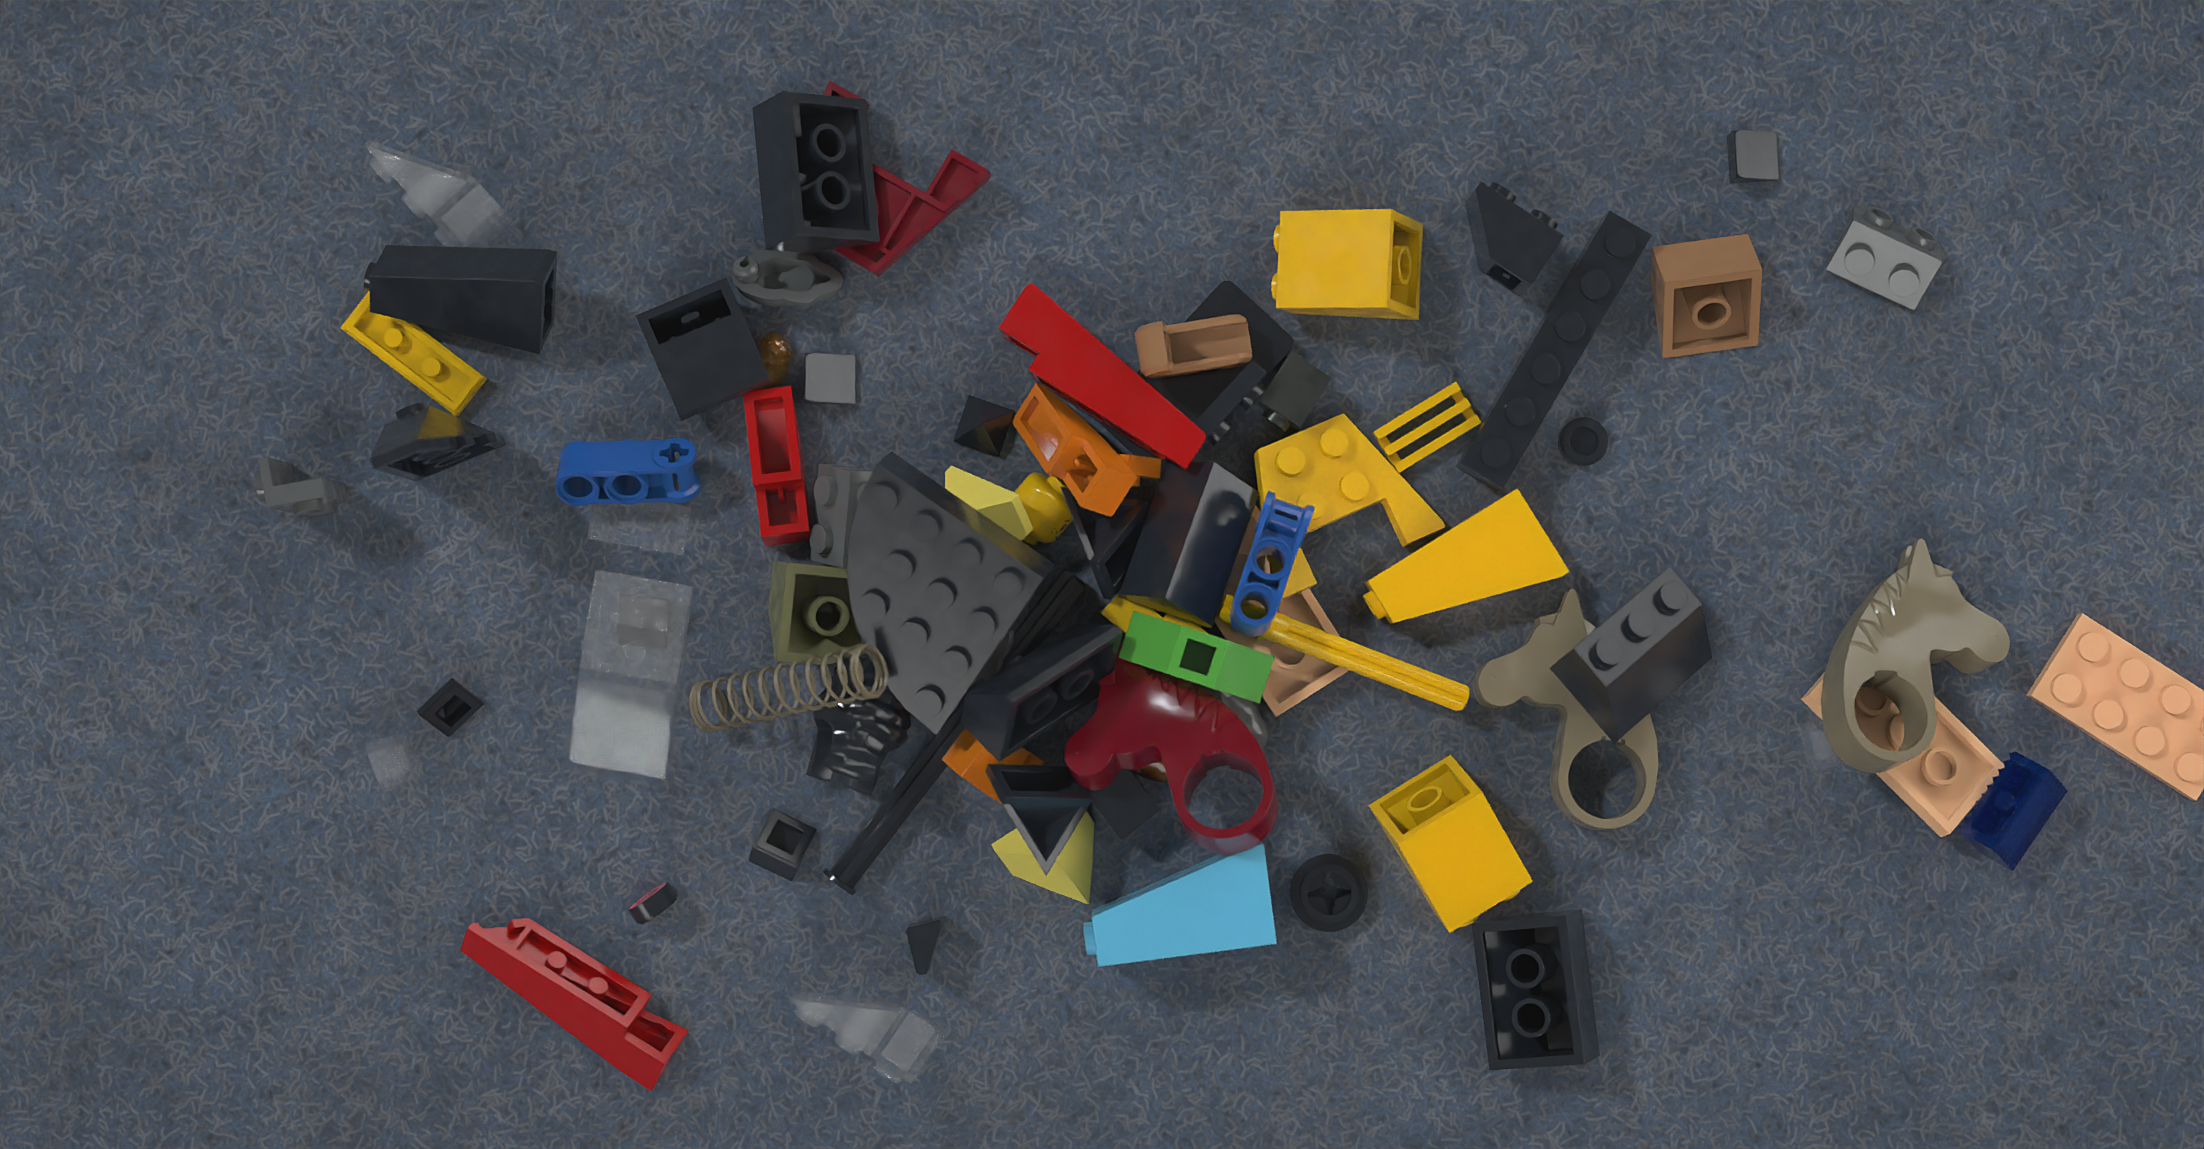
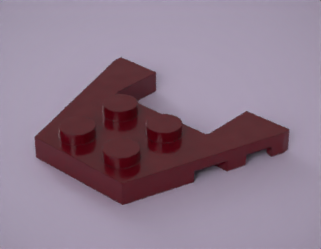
(907, 212)

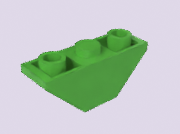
(1196, 656)

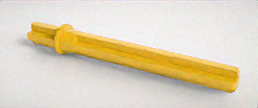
(1354, 657)

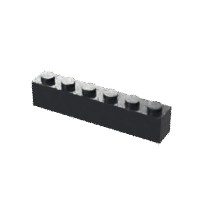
(1553, 351)

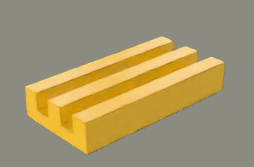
(1462, 406)

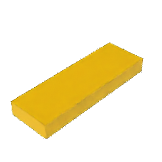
(415, 356)

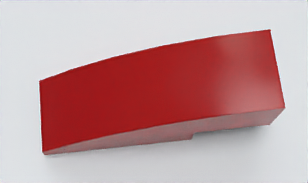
(777, 466)

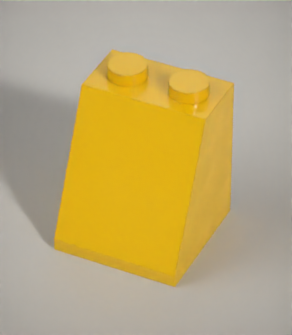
(1348, 263)
(1451, 843)

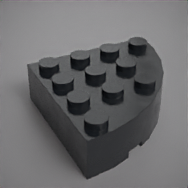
(933, 586)

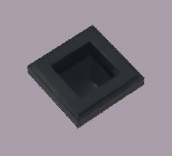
(984, 425)
(450, 707)

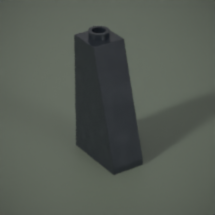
(468, 291)

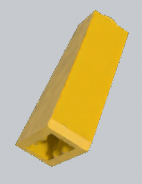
(1474, 560)

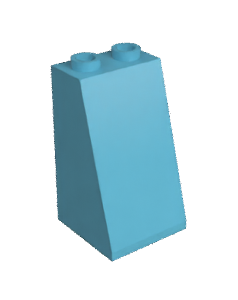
(1192, 912)

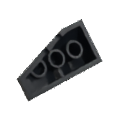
(429, 442)

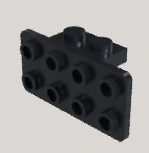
(1216, 393)

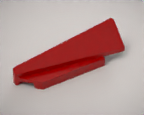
(1096, 379)
(579, 996)

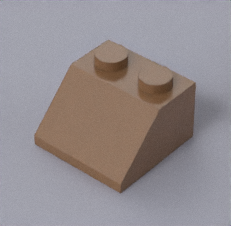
(1706, 295)

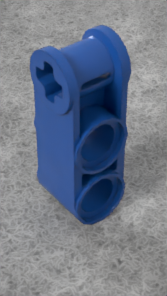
(627, 472)
(1278, 534)

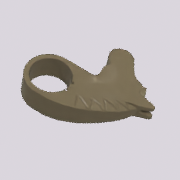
(1890, 643)
(1528, 677)

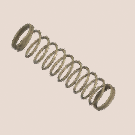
(857, 678)

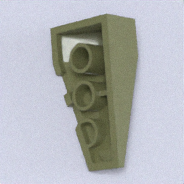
(810, 612)

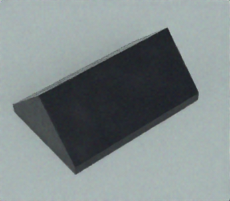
(1190, 541)

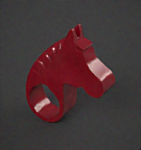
(1171, 721)

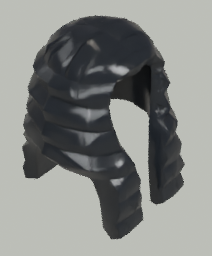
(858, 734)

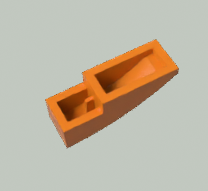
(1073, 451)

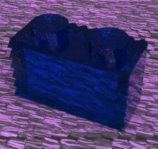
(2013, 810)

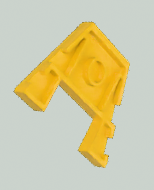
(1339, 475)

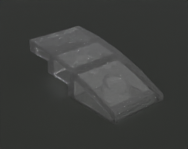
(630, 674)

